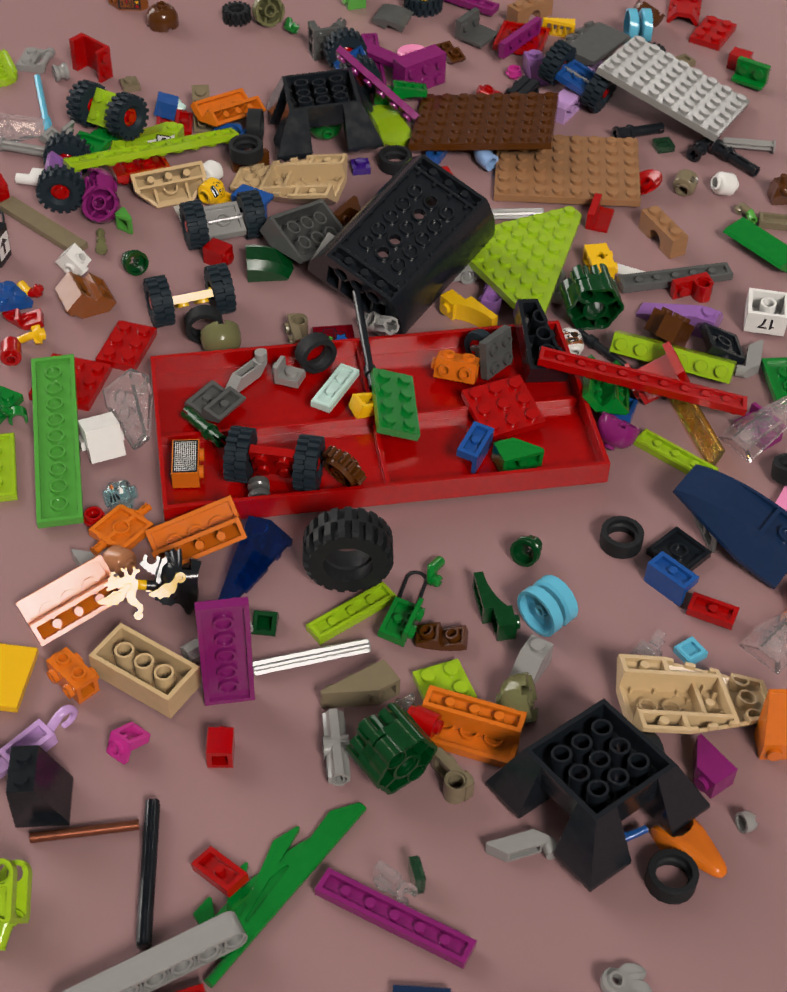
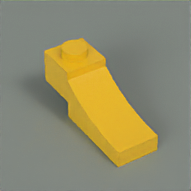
(467, 310)

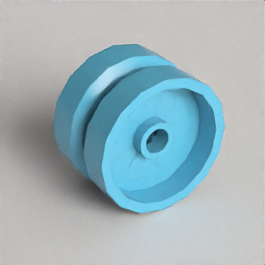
(638, 23)
(547, 605)

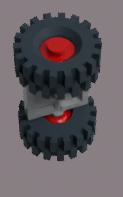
(222, 220)

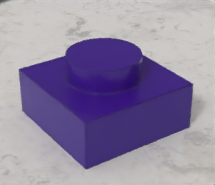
(360, 166)

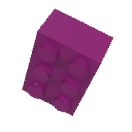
(421, 66)

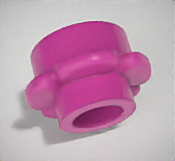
(514, 72)

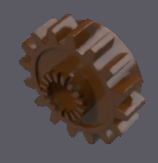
(343, 467)

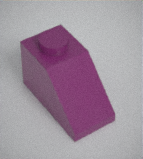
(711, 768)

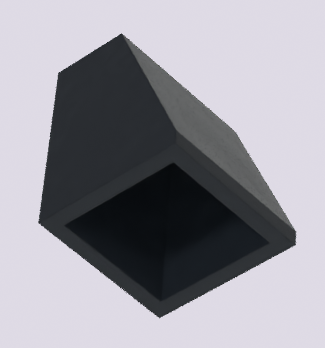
(38, 788)

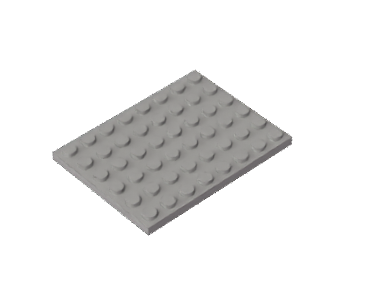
(674, 87)

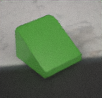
(124, 220)

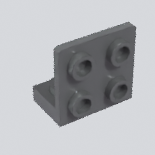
(470, 31)
(316, 39)

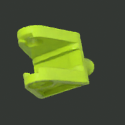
(14, 897)

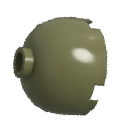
(268, 12)
(221, 336)
(519, 693)

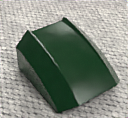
(267, 264)

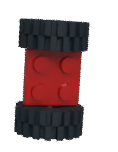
(245, 457)

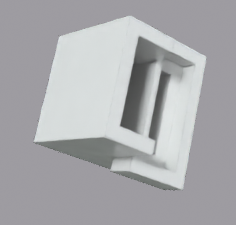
(101, 437)

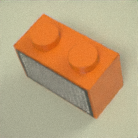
(186, 463)

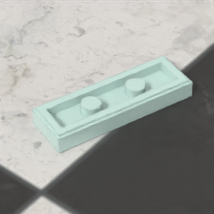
(335, 388)

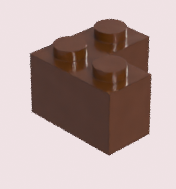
(669, 327)

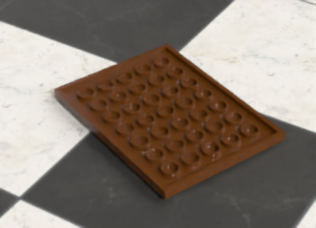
(485, 122)

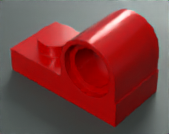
(697, 286)

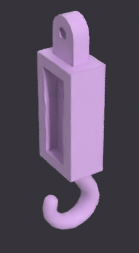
(38, 734)

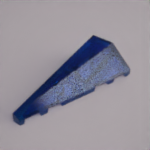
(254, 555)

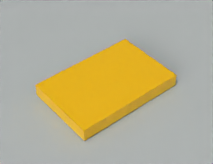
(15, 672)

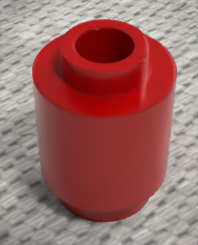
(11, 351)
(427, 719)

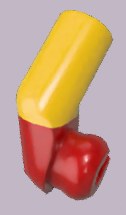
(35, 292)

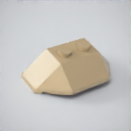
(169, 185)

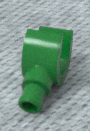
(13, 411)

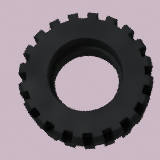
(348, 530)

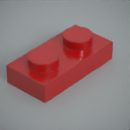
(712, 610)
(220, 871)

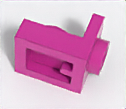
(125, 740)

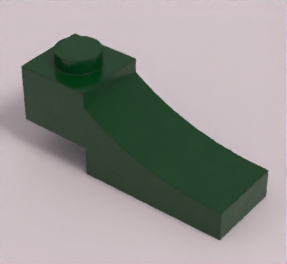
(494, 610)

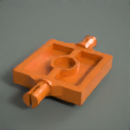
(121, 527)

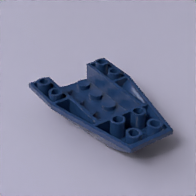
(740, 520)

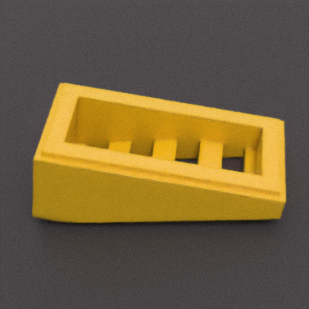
(560, 22)
(362, 405)

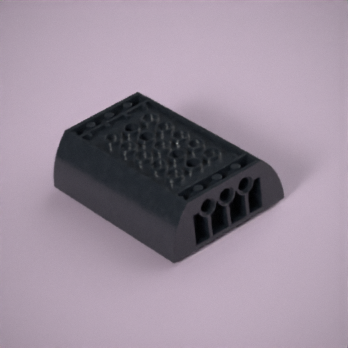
(429, 250)

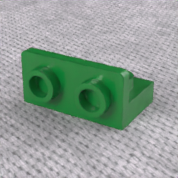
(751, 73)

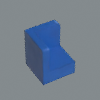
(166, 105)

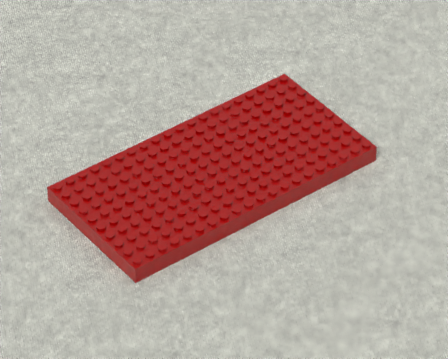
(394, 466)

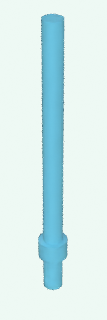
(42, 102)

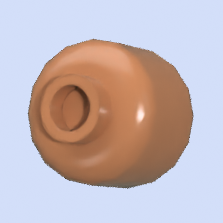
(119, 557)

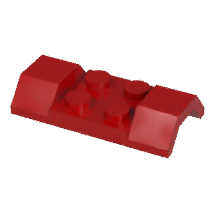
(685, 9)

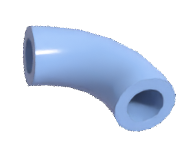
(486, 159)

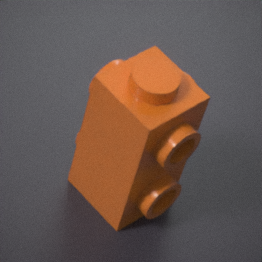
(456, 366)
(72, 675)

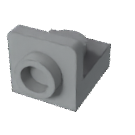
(287, 375)

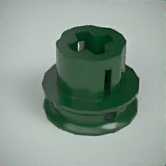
(139, 264)
(523, 554)

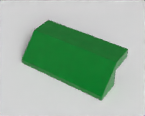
(759, 242)
(606, 396)

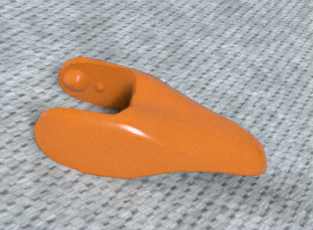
(695, 844)

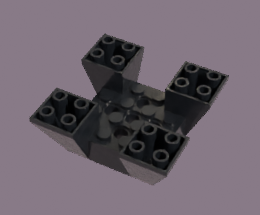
(320, 101)
(599, 775)

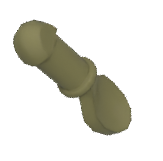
(101, 247)

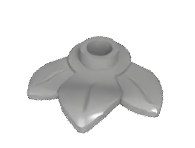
(629, 979)

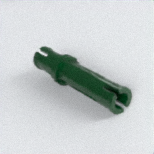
(208, 430)

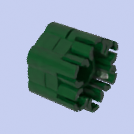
(591, 297)
(394, 752)

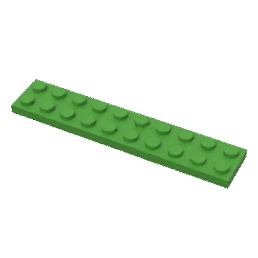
(56, 442)

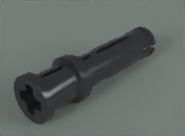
(635, 131)
(699, 149)
(729, 154)

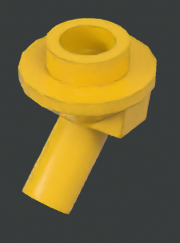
(37, 335)

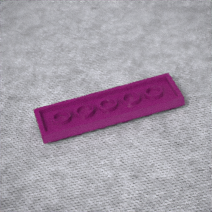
(225, 650)

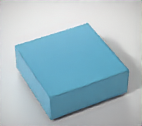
(690, 651)

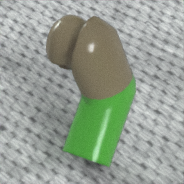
(749, 212)

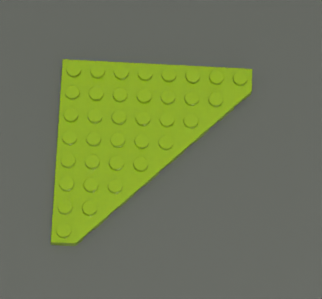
(528, 255)

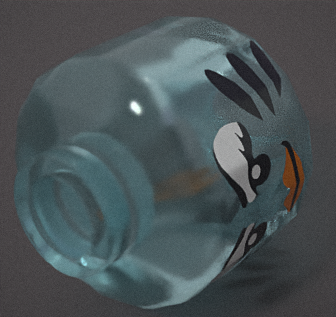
(120, 494)

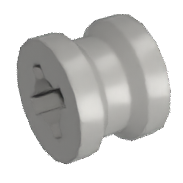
(60, 72)

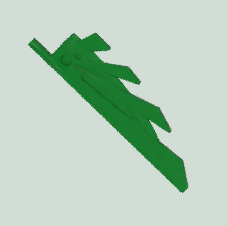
(278, 880)

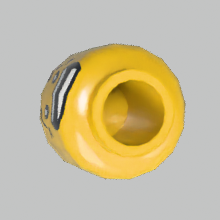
(211, 191)

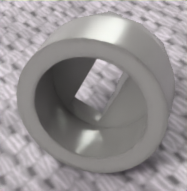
(745, 822)

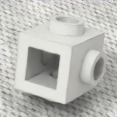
(74, 260)

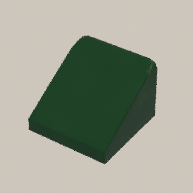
(265, 623)

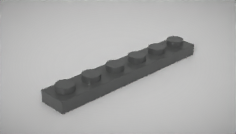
(663, 278)

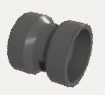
(258, 486)

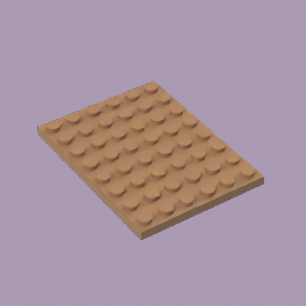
(571, 172)

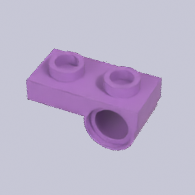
(491, 300)

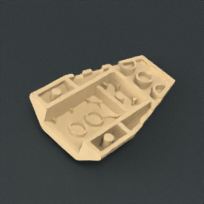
(298, 180)
(685, 699)

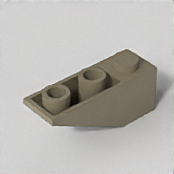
(200, 92)
(365, 688)

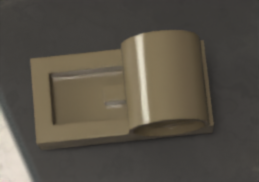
(296, 327)
(453, 775)

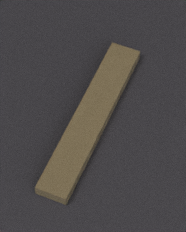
(41, 224)

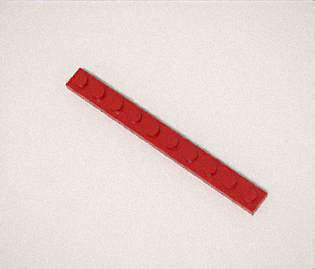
(642, 381)

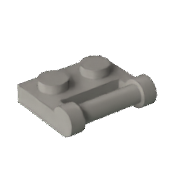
(31, 59)

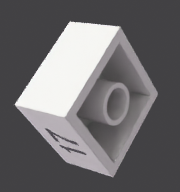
(765, 312)

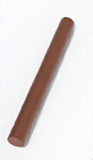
(84, 831)

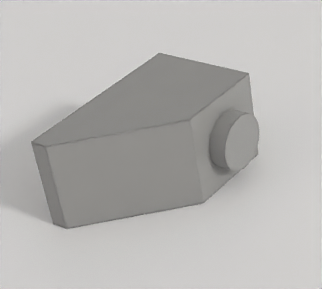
(533, 657)

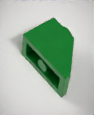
(516, 455)

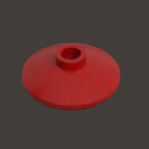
(649, 180)

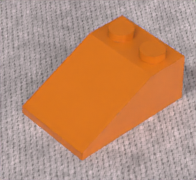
(771, 727)

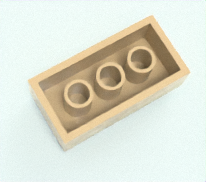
(145, 670)

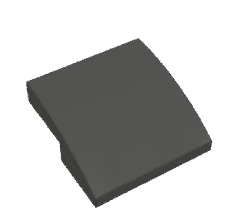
(393, 16)
(215, 402)

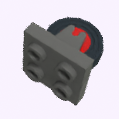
(492, 349)

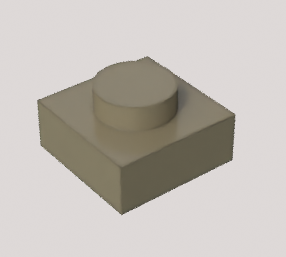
(130, 84)

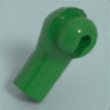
(291, 26)
(432, 570)

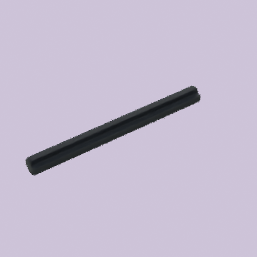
(148, 874)

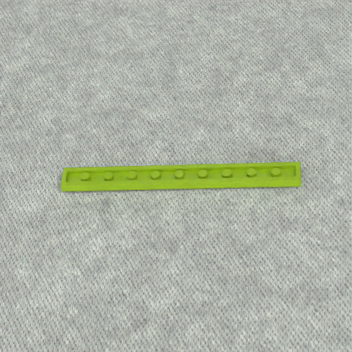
(145, 150)

